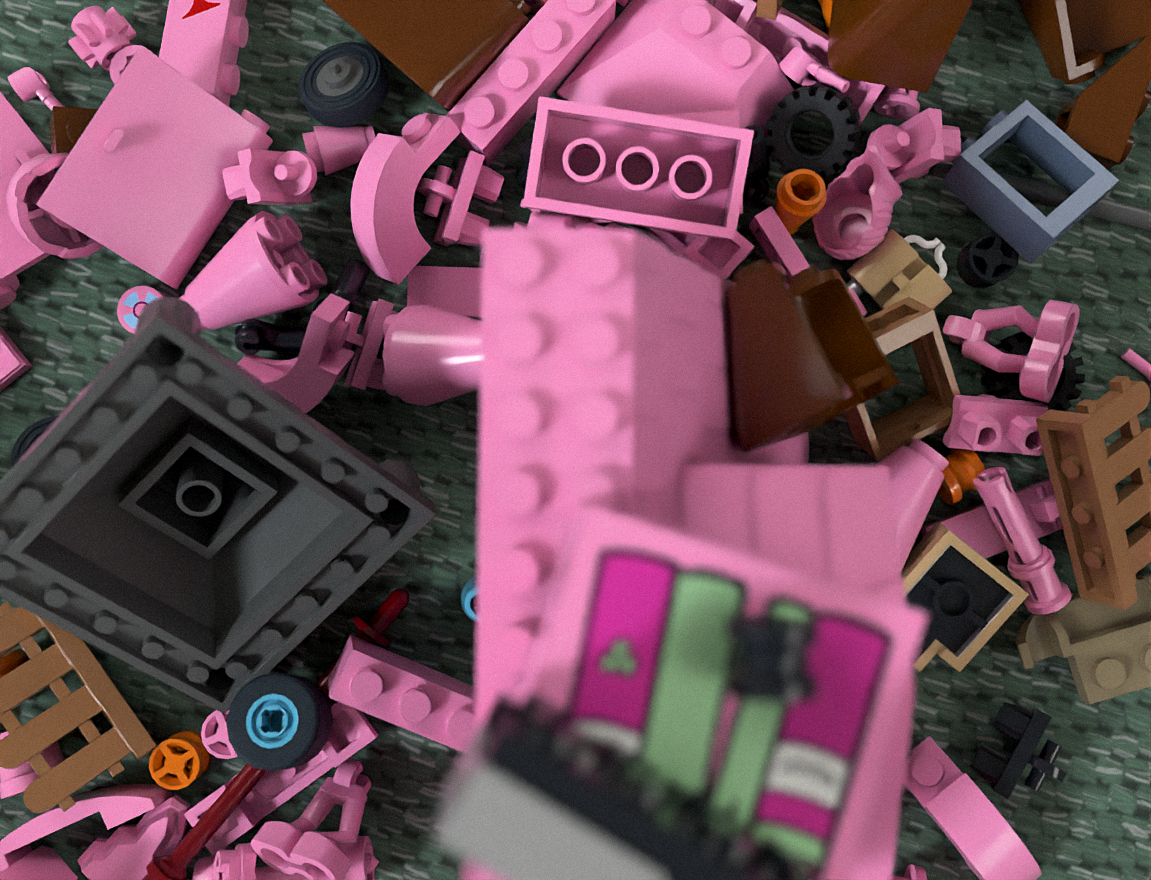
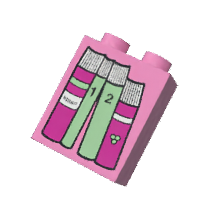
(642, 660)

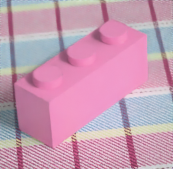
(404, 693)

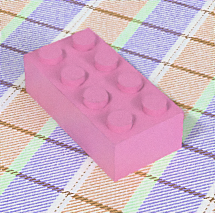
(637, 168)

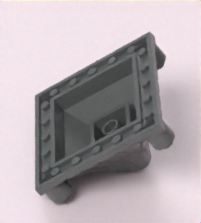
(195, 514)

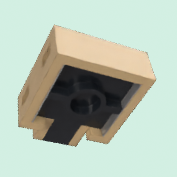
(959, 593)

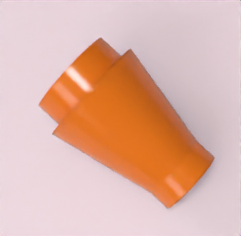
(799, 198)

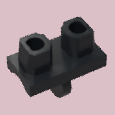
(1006, 771)

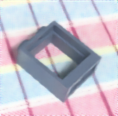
(1003, 205)

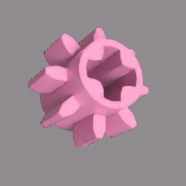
(100, 35)

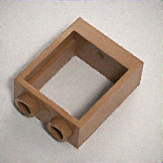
(929, 415)

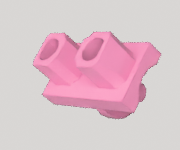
(917, 144)
(271, 177)
(469, 181)
(365, 367)
(995, 425)

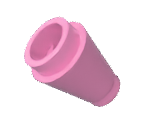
(337, 147)

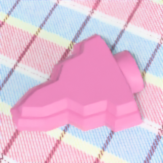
(135, 845)

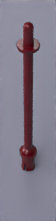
(174, 865)

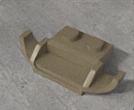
(1102, 643)

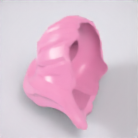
(857, 207)

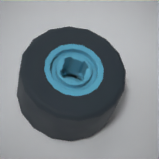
(298, 727)

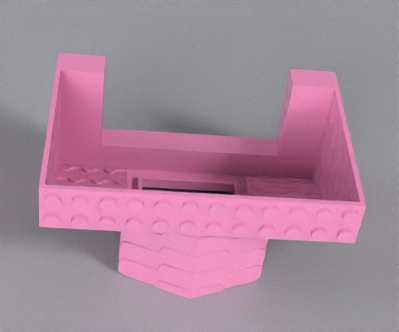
(618, 398)

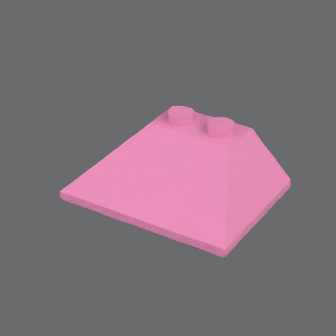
(679, 61)

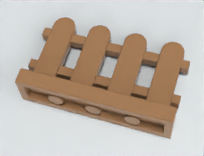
(1085, 490)
(71, 712)

